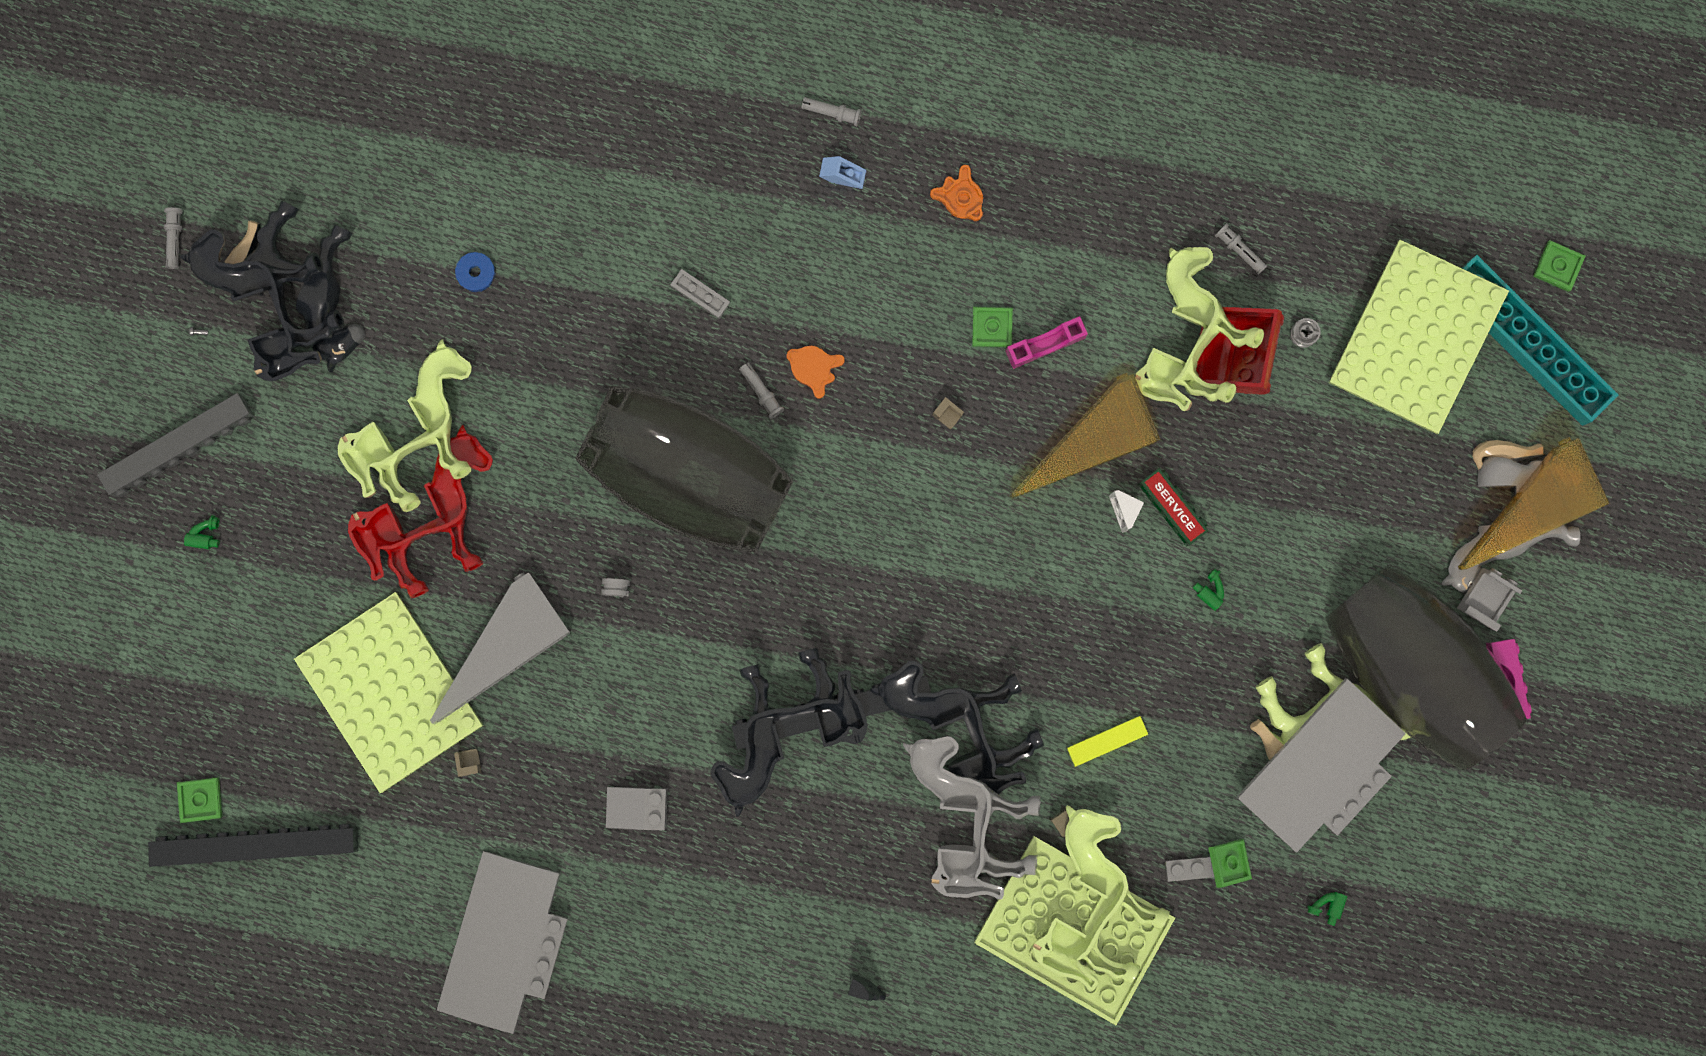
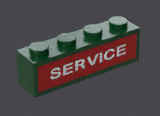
(1173, 507)

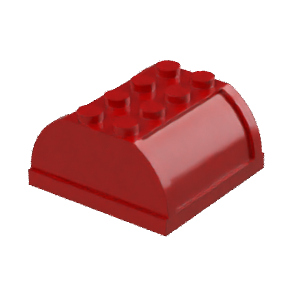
(1243, 366)

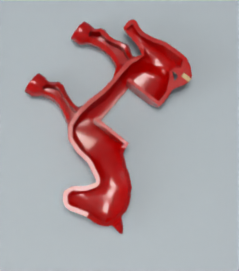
(449, 500)

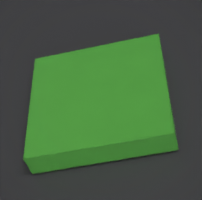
(1559, 266)
(992, 327)
(199, 800)
(1230, 863)

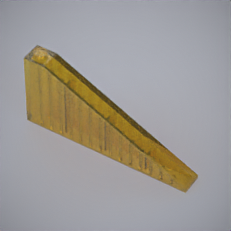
(1108, 430)
(1552, 496)

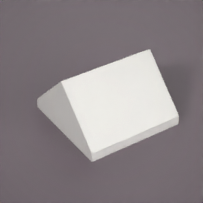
(1125, 509)

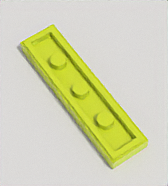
(1107, 741)

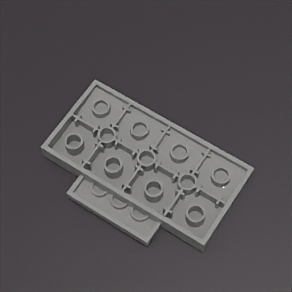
(1324, 768)
(504, 943)

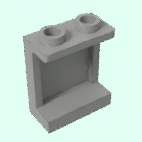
(1488, 597)

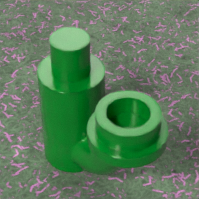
(197, 540)
(1212, 599)
(1335, 909)

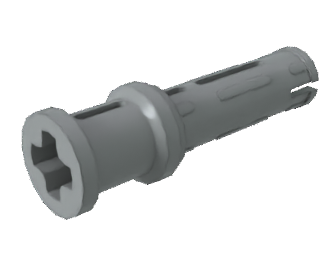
(840, 112)
(173, 227)
(1232, 239)
(765, 397)

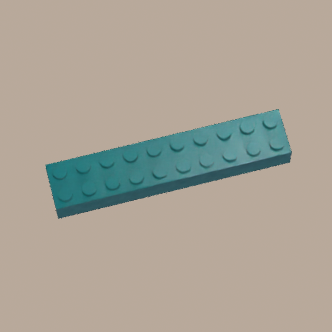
(1545, 353)

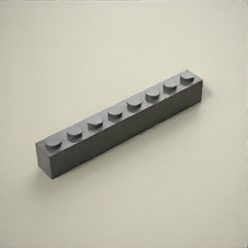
(176, 445)

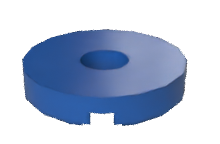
(470, 261)

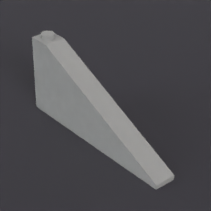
(514, 635)

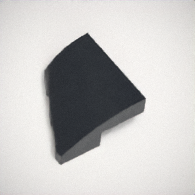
(864, 989)

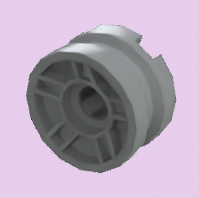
(1299, 338)
(615, 587)

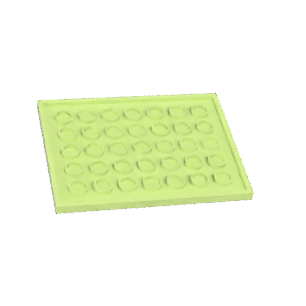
(1418, 336)
(383, 689)
(1034, 903)

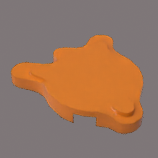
(961, 196)
(813, 366)

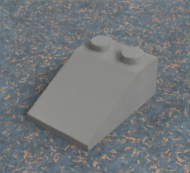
(636, 808)

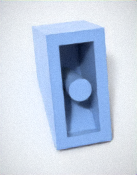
(842, 172)

